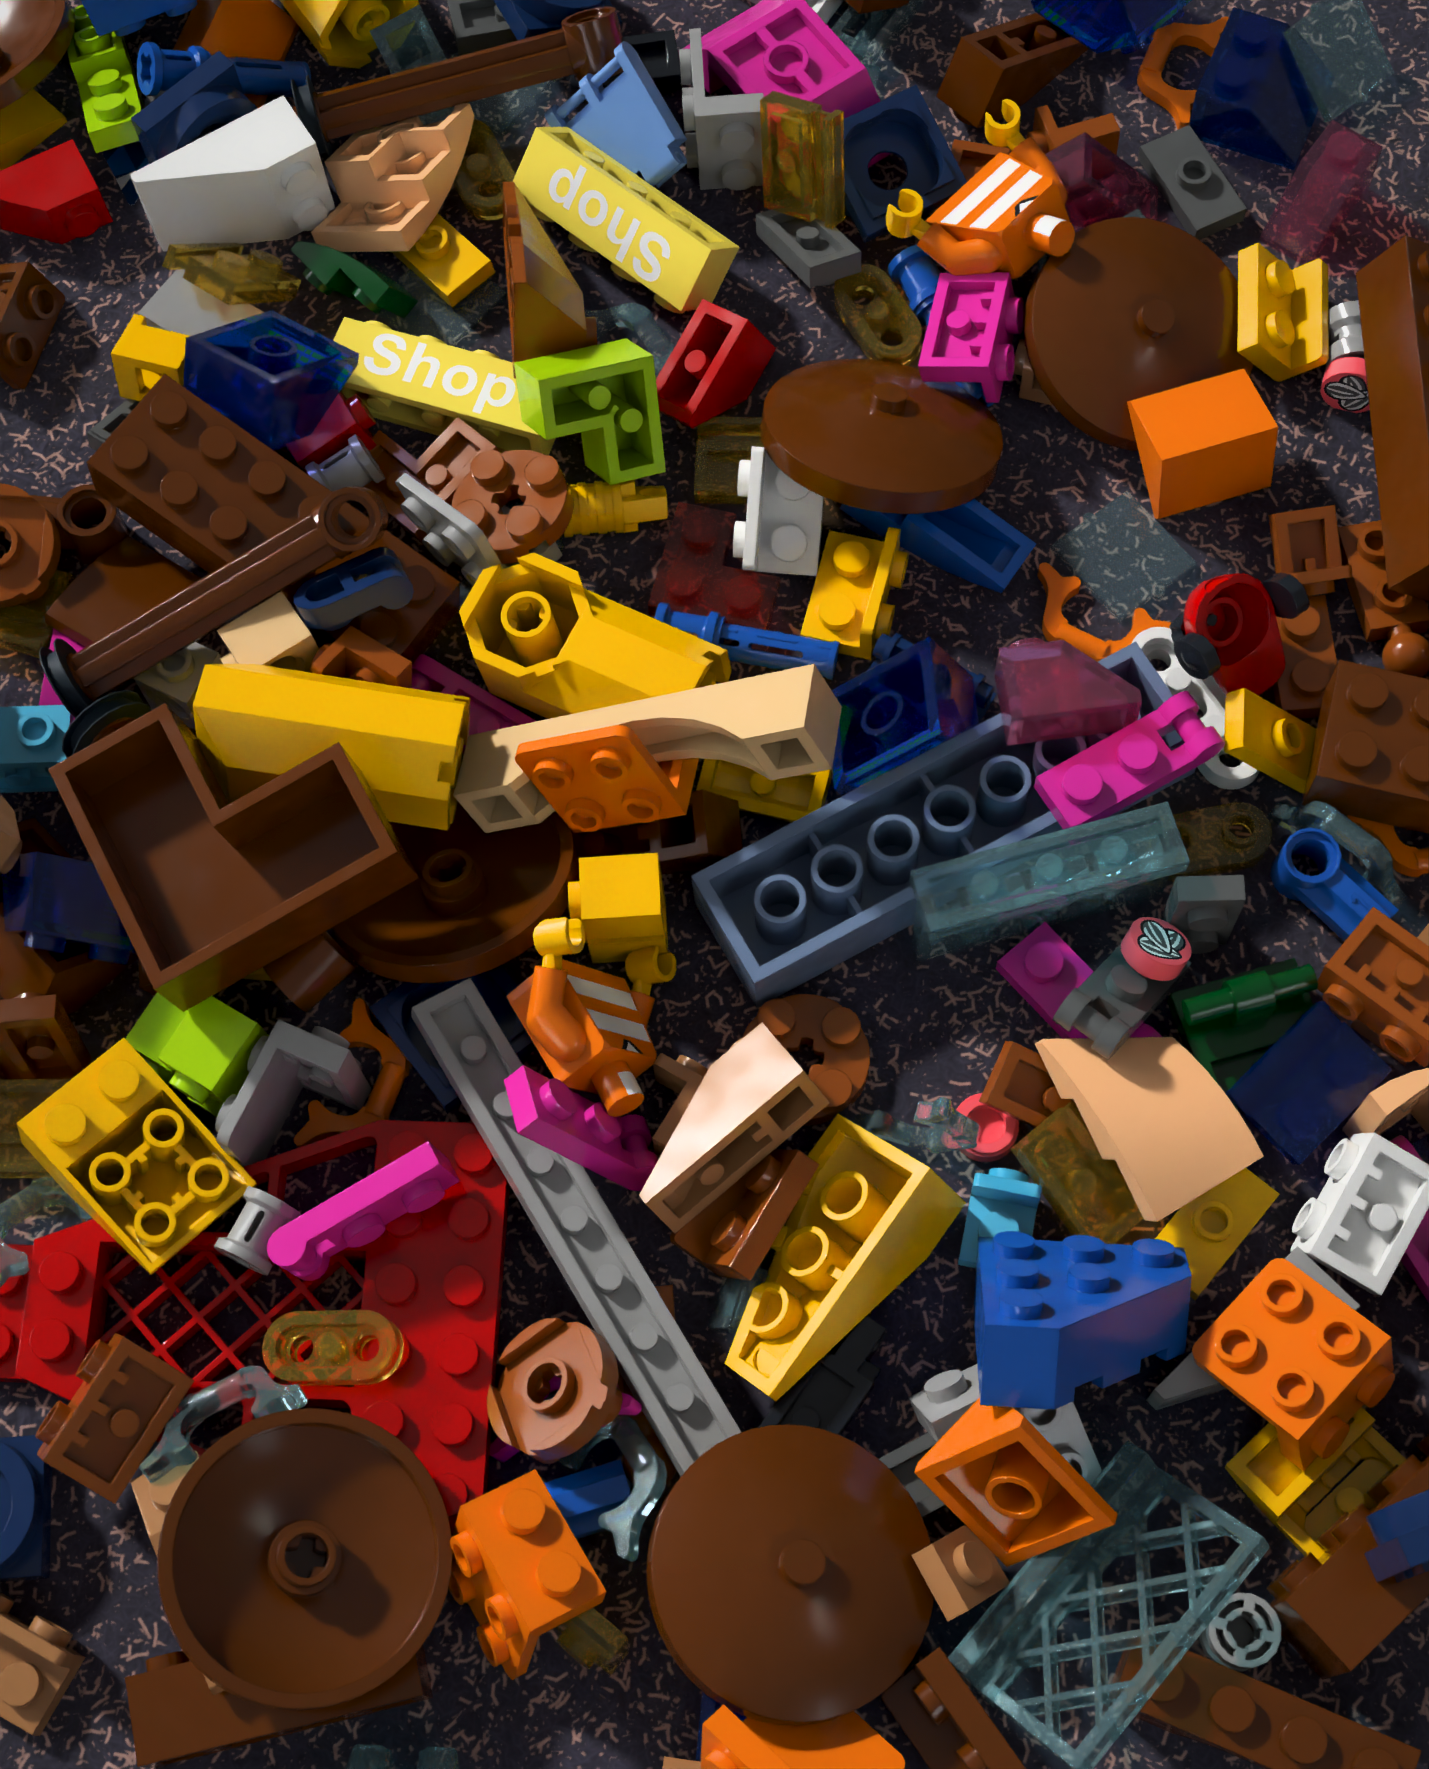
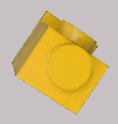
(145, 356)

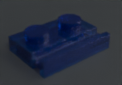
(1308, 1082)

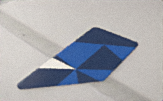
(124, 161)

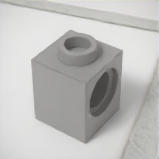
(177, 680)

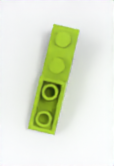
(105, 84)

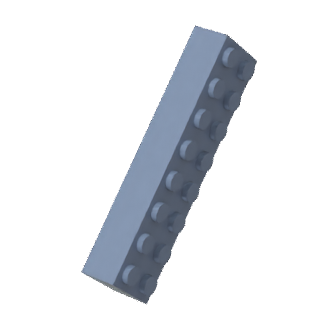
(845, 869)

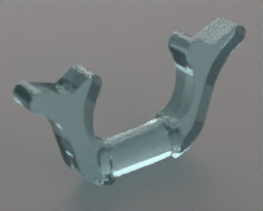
(639, 320)
(1348, 835)
(950, 1132)
(40, 1194)
(245, 1383)
(649, 1484)

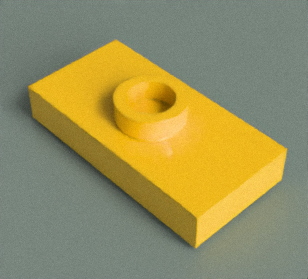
(447, 262)
(1268, 738)
(1217, 1224)

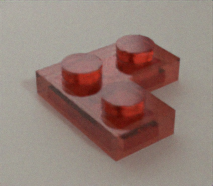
(695, 574)

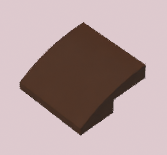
(115, 591)

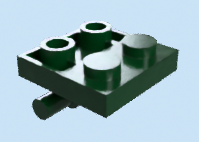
(1241, 1016)

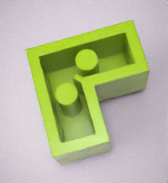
(607, 397)
(198, 1049)

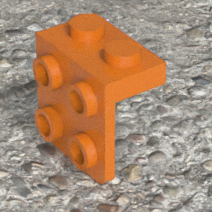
(606, 778)
(1298, 1359)
(519, 1570)
(832, 1744)

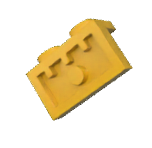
(1282, 313)
(853, 591)

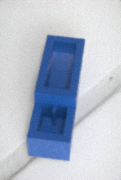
(958, 540)

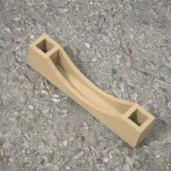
(766, 722)

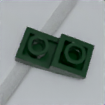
(336, 271)

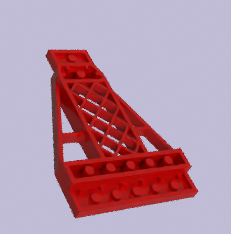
(426, 1273)

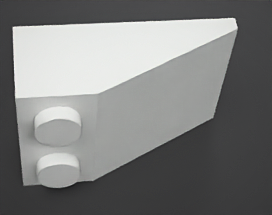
(238, 183)

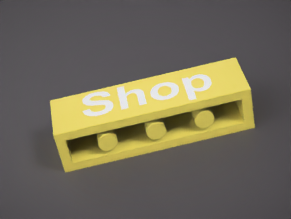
(623, 219)
(431, 384)

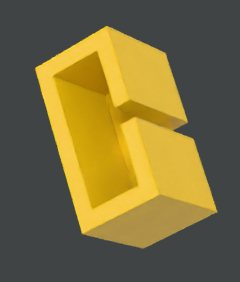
(620, 905)

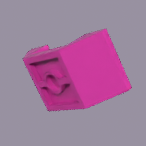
(790, 52)

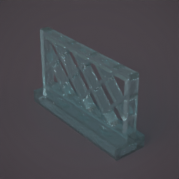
(1045, 880)
(1025, 1617)

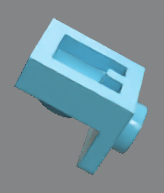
(998, 1204)

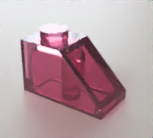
(1100, 183)
(1322, 193)
(1059, 693)

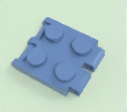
(626, 118)

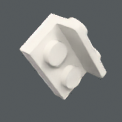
(781, 520)
(1364, 1210)

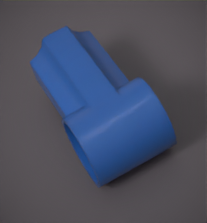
(1335, 895)
(588, 1495)

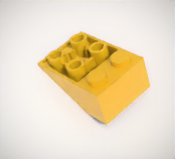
(134, 1156)

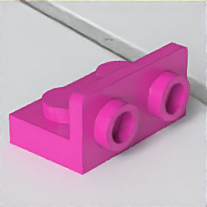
(972, 331)

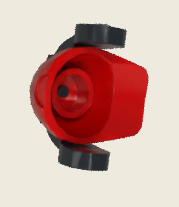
(1234, 630)

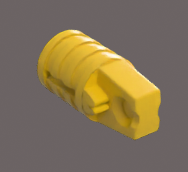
(614, 507)

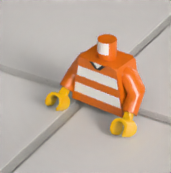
(999, 217)
(590, 1020)

